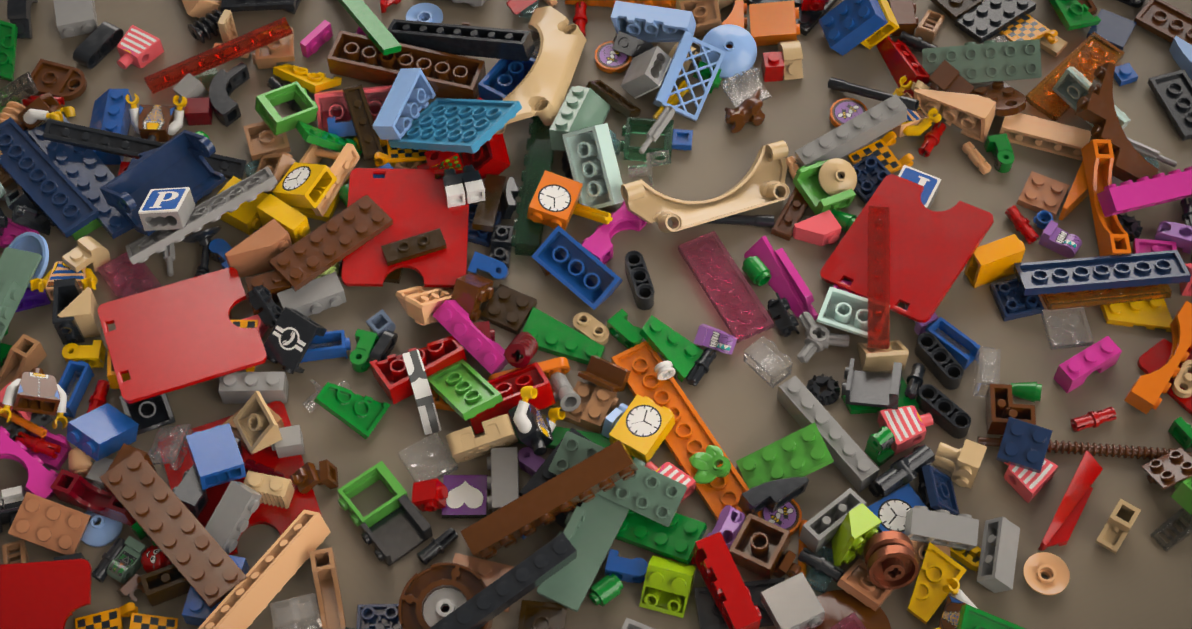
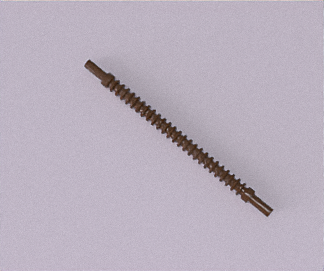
(1094, 449)

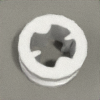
(664, 370)

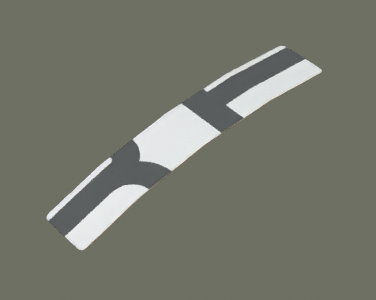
(422, 392)

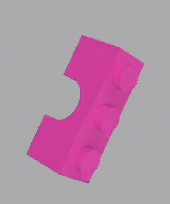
(1096, 357)

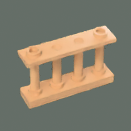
(341, 168)

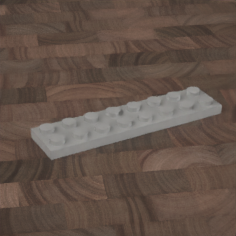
(202, 214)

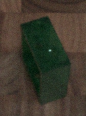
(642, 126)

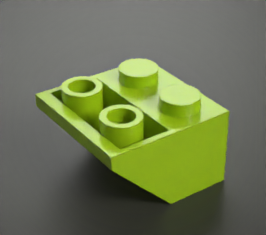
(853, 534)
(667, 586)

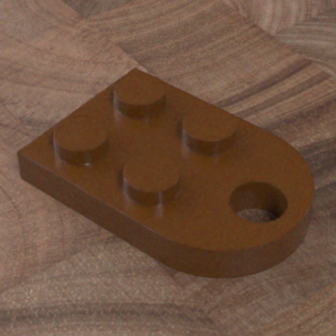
(58, 80)
(1007, 99)

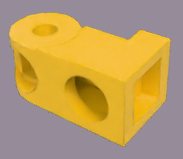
(91, 354)

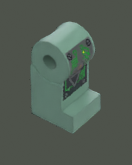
(127, 561)

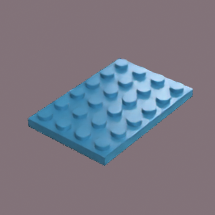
(457, 125)

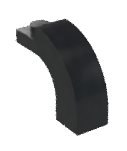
(20, 14)
(220, 90)

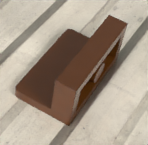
(605, 374)

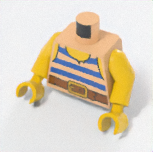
(918, 120)
(84, 278)

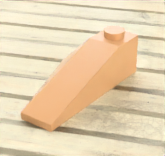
(966, 111)

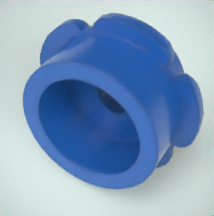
(1042, 216)

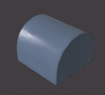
(380, 322)

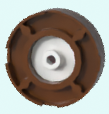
(436, 590)

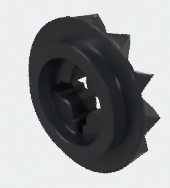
(1135, 227)
(827, 396)

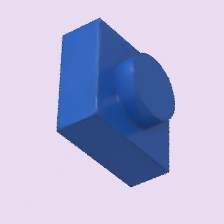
(1125, 74)
(682, 139)

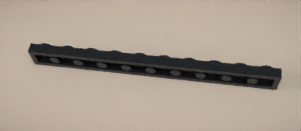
(127, 145)

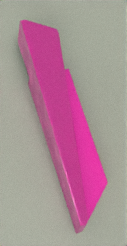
(785, 277)

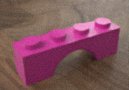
(599, 242)
(460, 326)
(38, 476)

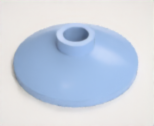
(425, 13)
(101, 534)

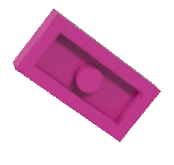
(316, 39)
(1147, 245)

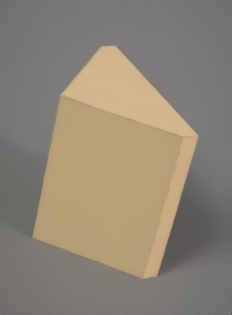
(85, 312)
(882, 359)
(257, 424)

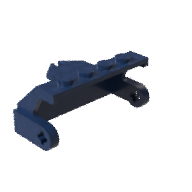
(172, 165)

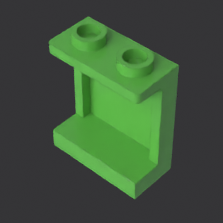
(808, 185)

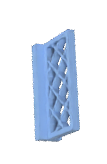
(673, 74)

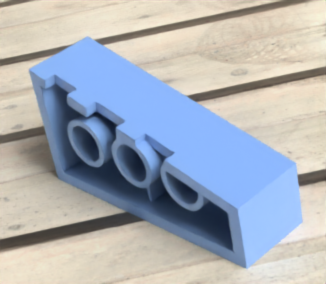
(652, 22)
(403, 103)

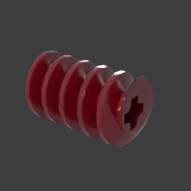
(521, 350)

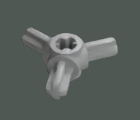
(818, 338)

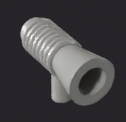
(564, 392)

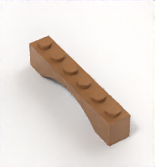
(22, 357)
(327, 588)

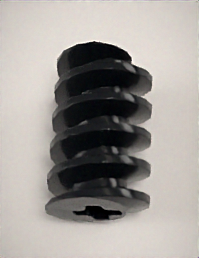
(206, 25)

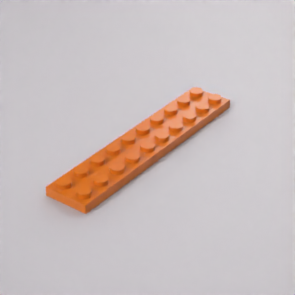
(689, 432)

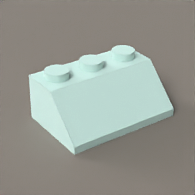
(844, 312)

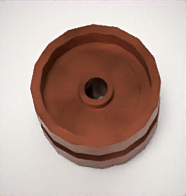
(890, 560)

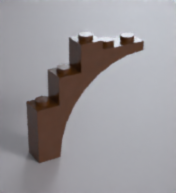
(1100, 111)

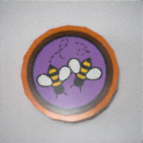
(611, 60)
(845, 110)
(787, 516)

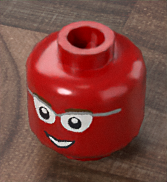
(153, 559)

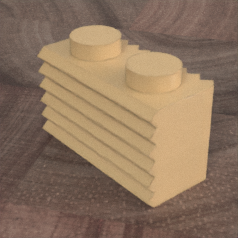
(273, 489)

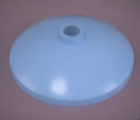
(736, 59)
(33, 243)

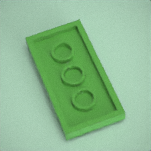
(464, 389)
(786, 458)

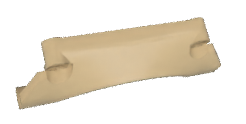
(552, 72)
(751, 192)

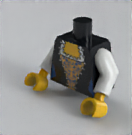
(533, 425)

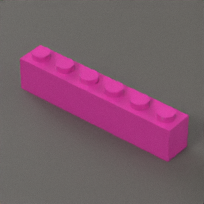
(1146, 192)

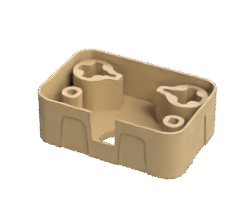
(498, 434)

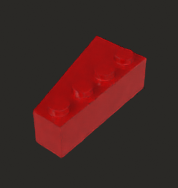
(393, 375)
(725, 583)

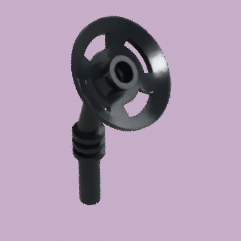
(204, 240)

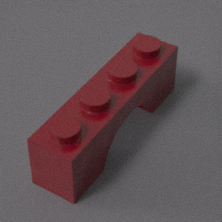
(80, 493)

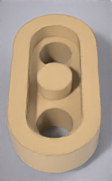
(590, 327)
(1183, 380)

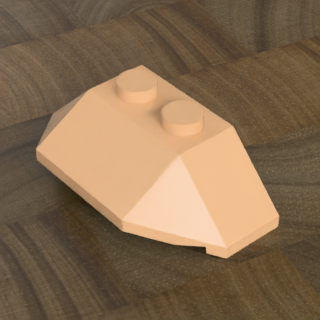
(423, 302)

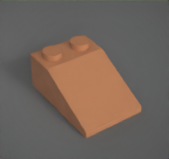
(254, 252)

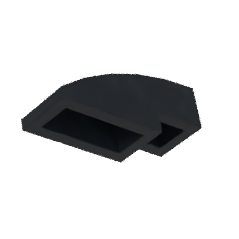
(772, 494)

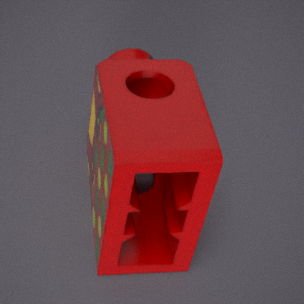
(441, 160)

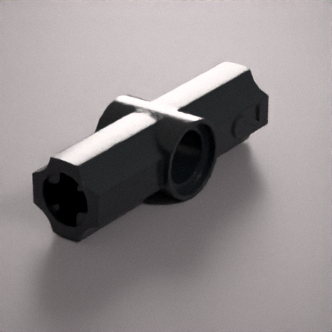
(903, 470)

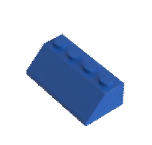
(112, 115)
(577, 268)

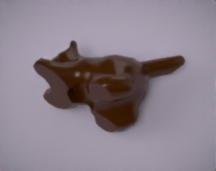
(747, 112)

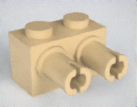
(961, 462)

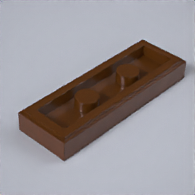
(790, 215)

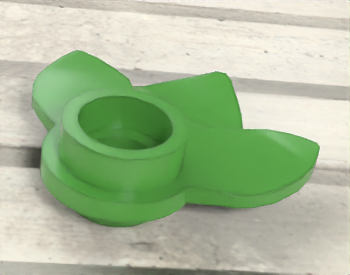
(707, 464)

